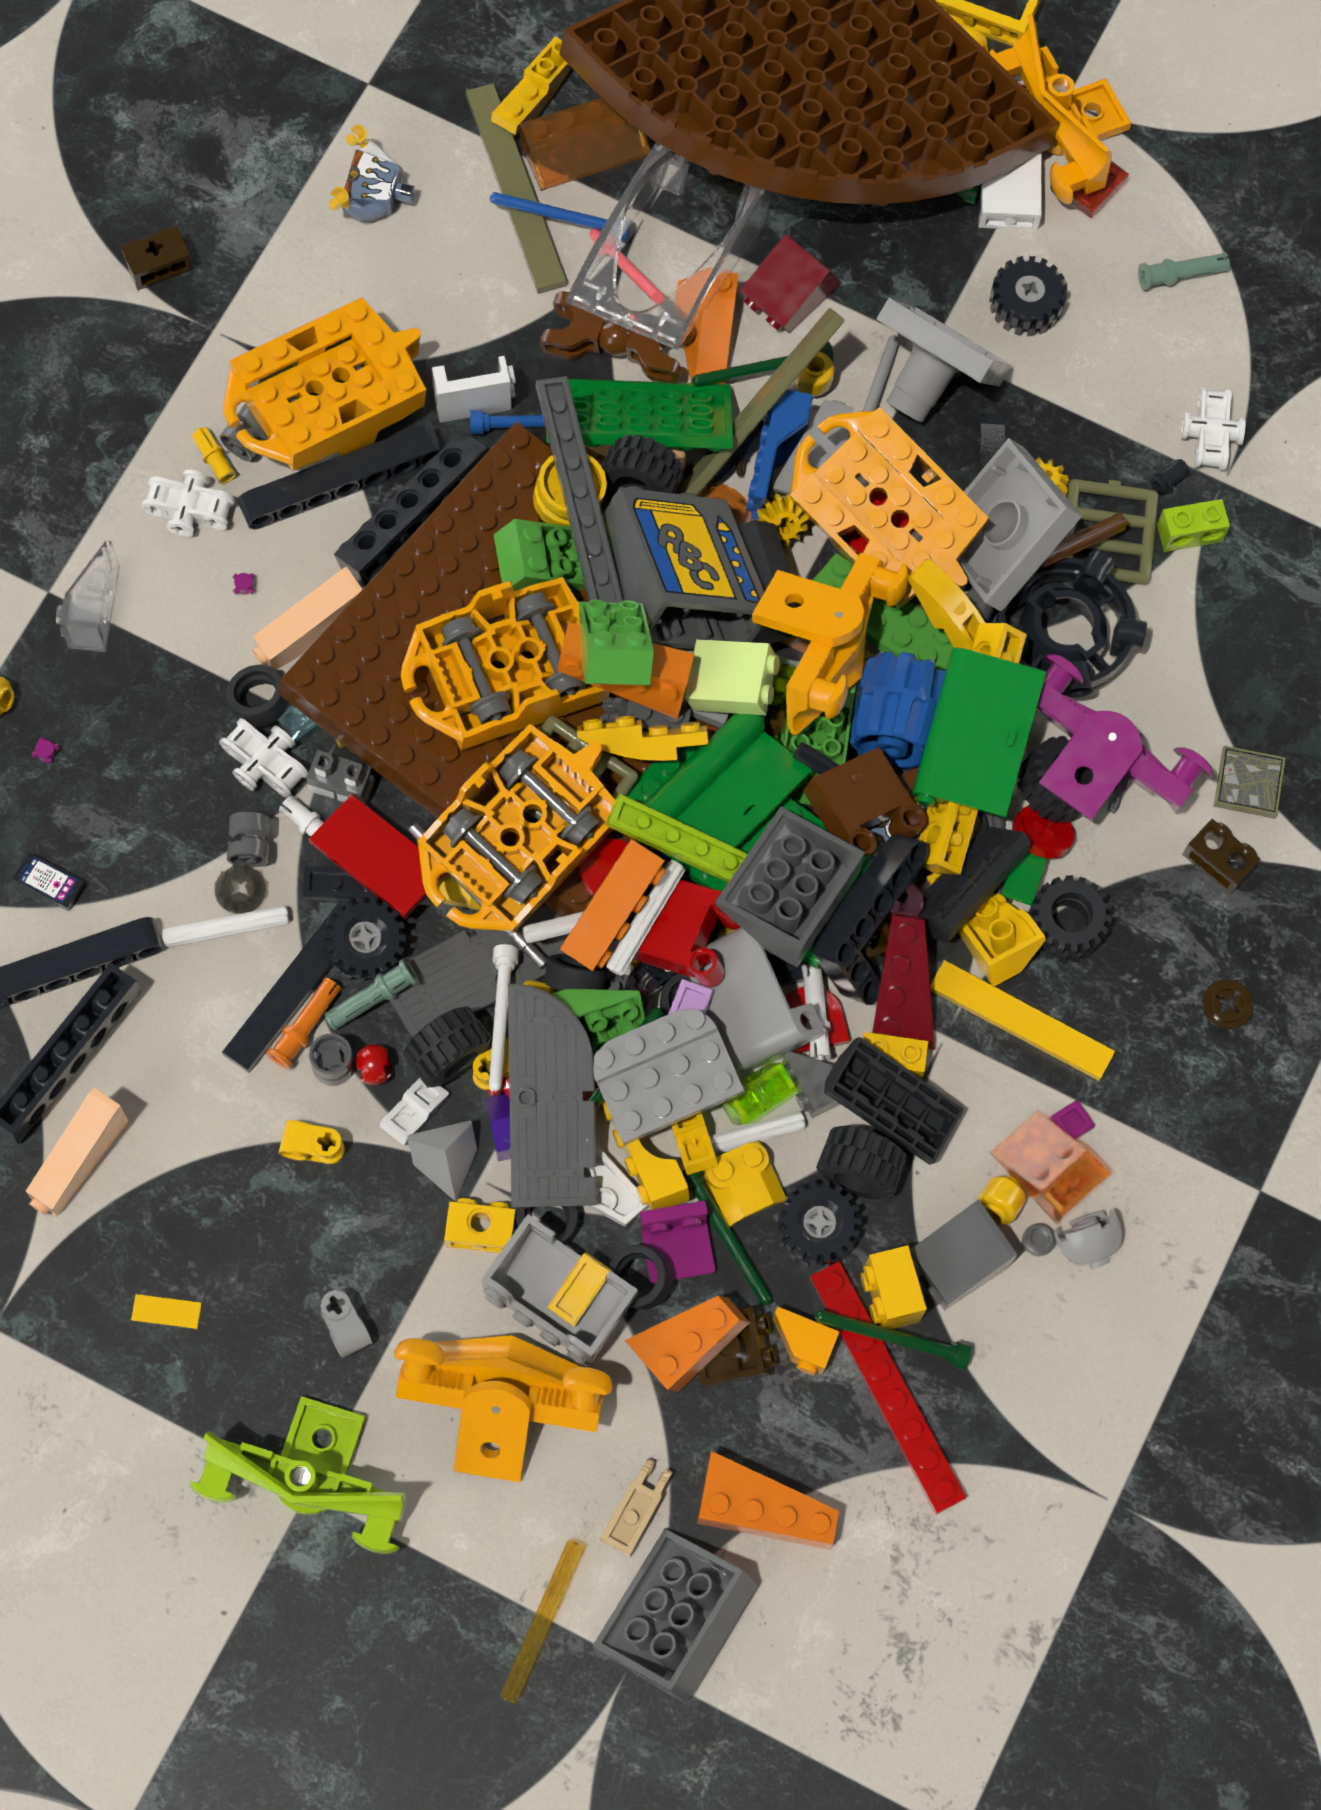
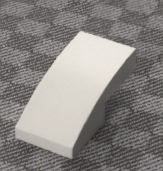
(413, 1111)

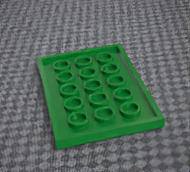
(667, 412)

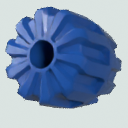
(895, 707)

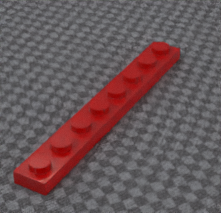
(890, 1393)

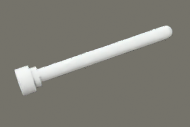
(505, 959)

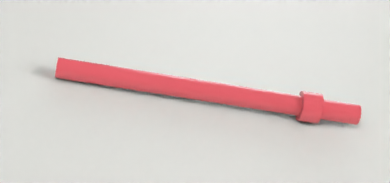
(634, 273)

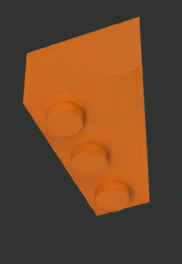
(688, 1341)

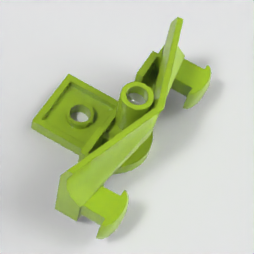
(306, 1476)

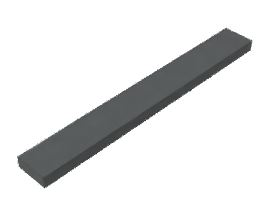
(578, 490)

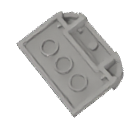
(664, 1073)

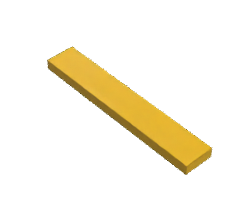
(1021, 1020)

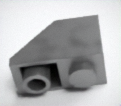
(809, 1079)

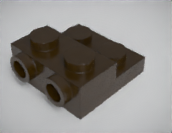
(744, 1356)

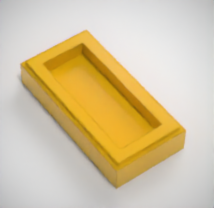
(579, 1289)

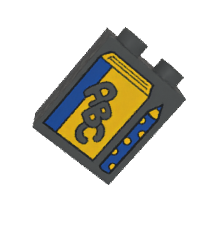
(684, 566)

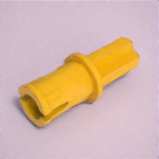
(213, 455)

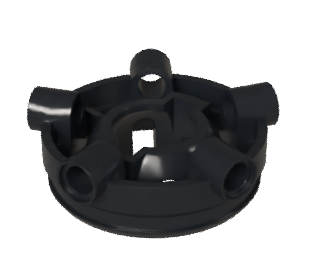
(1090, 581)

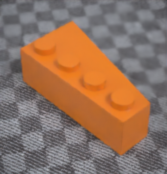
(668, 676)
(612, 905)
(759, 1506)

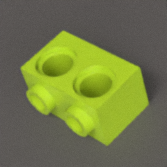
(1193, 525)

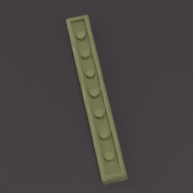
(514, 182)
(764, 400)

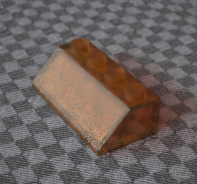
(579, 143)

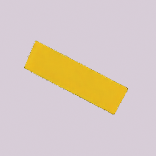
(166, 1311)

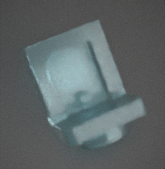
(295, 723)

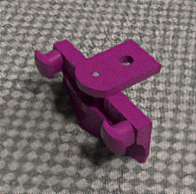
(1108, 748)

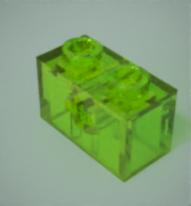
(762, 1092)

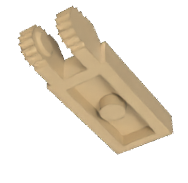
(634, 1511)

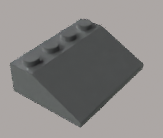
(790, 885)
(676, 1615)

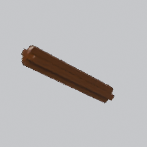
(1087, 537)

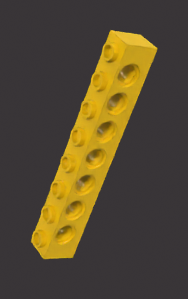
(950, 824)

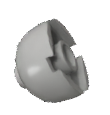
(1090, 1238)

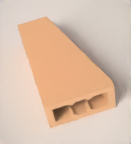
(305, 621)
(77, 1152)

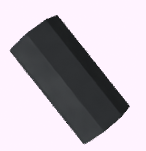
(767, 557)
(957, 897)
(892, 1100)

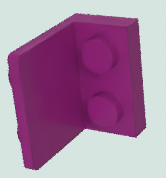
(681, 1236)

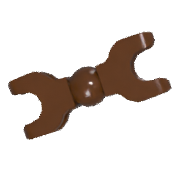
(591, 333)

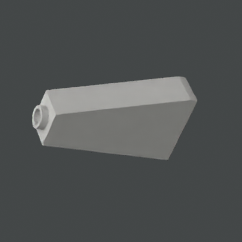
(821, 452)

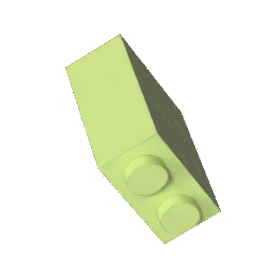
(732, 677)

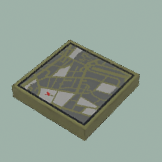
(1249, 782)

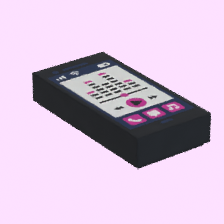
(48, 881)

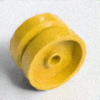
(548, 494)

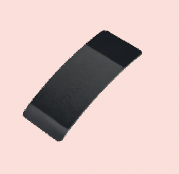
(991, 435)

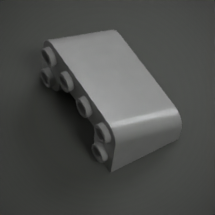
(752, 1007)
(531, 1274)

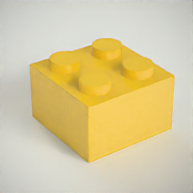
(893, 1288)

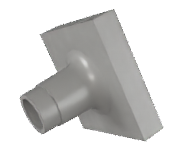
(935, 359)
(1023, 526)

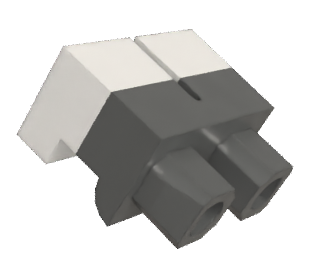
(339, 776)

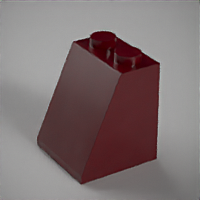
(788, 285)

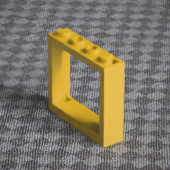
(988, 22)

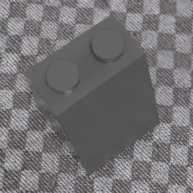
(961, 1256)

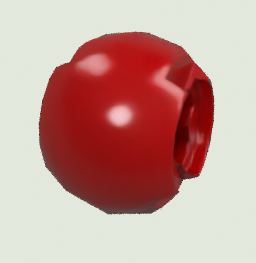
(373, 1064)

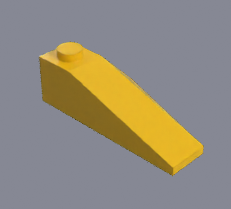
(1000, 937)

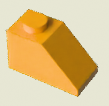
(805, 1340)

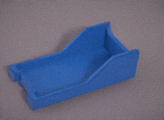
(779, 437)

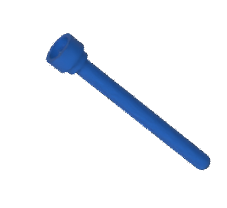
(550, 211)
(482, 421)

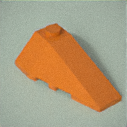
(713, 331)

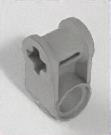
(346, 1328)

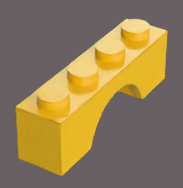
(659, 1178)

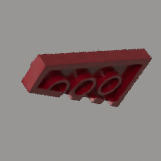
(904, 988)

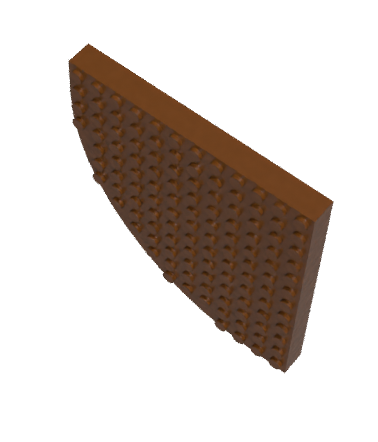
(813, 94)
(354, 668)

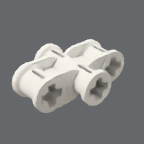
(1212, 428)
(187, 503)
(263, 758)

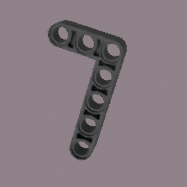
(862, 912)

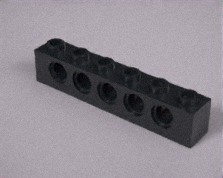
(409, 508)
(66, 1051)

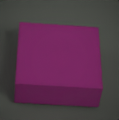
(1073, 1120)

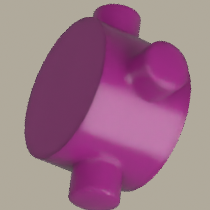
(243, 583)
(45, 750)

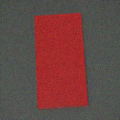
(373, 855)

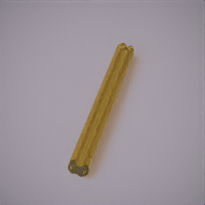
(541, 1622)

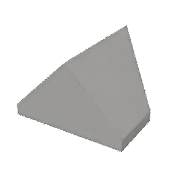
(445, 1155)

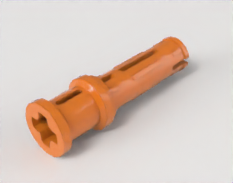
(296, 1035)

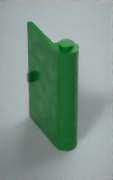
(967, 740)
(727, 778)

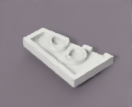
(614, 1191)

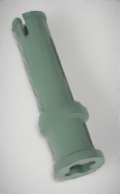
(1169, 271)
(384, 987)

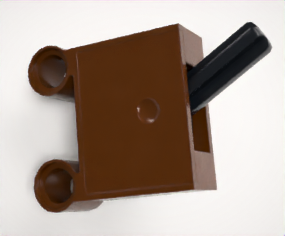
(859, 797)

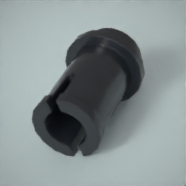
(1163, 481)

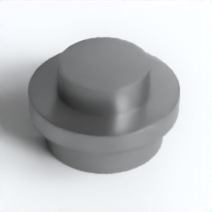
(1038, 1240)

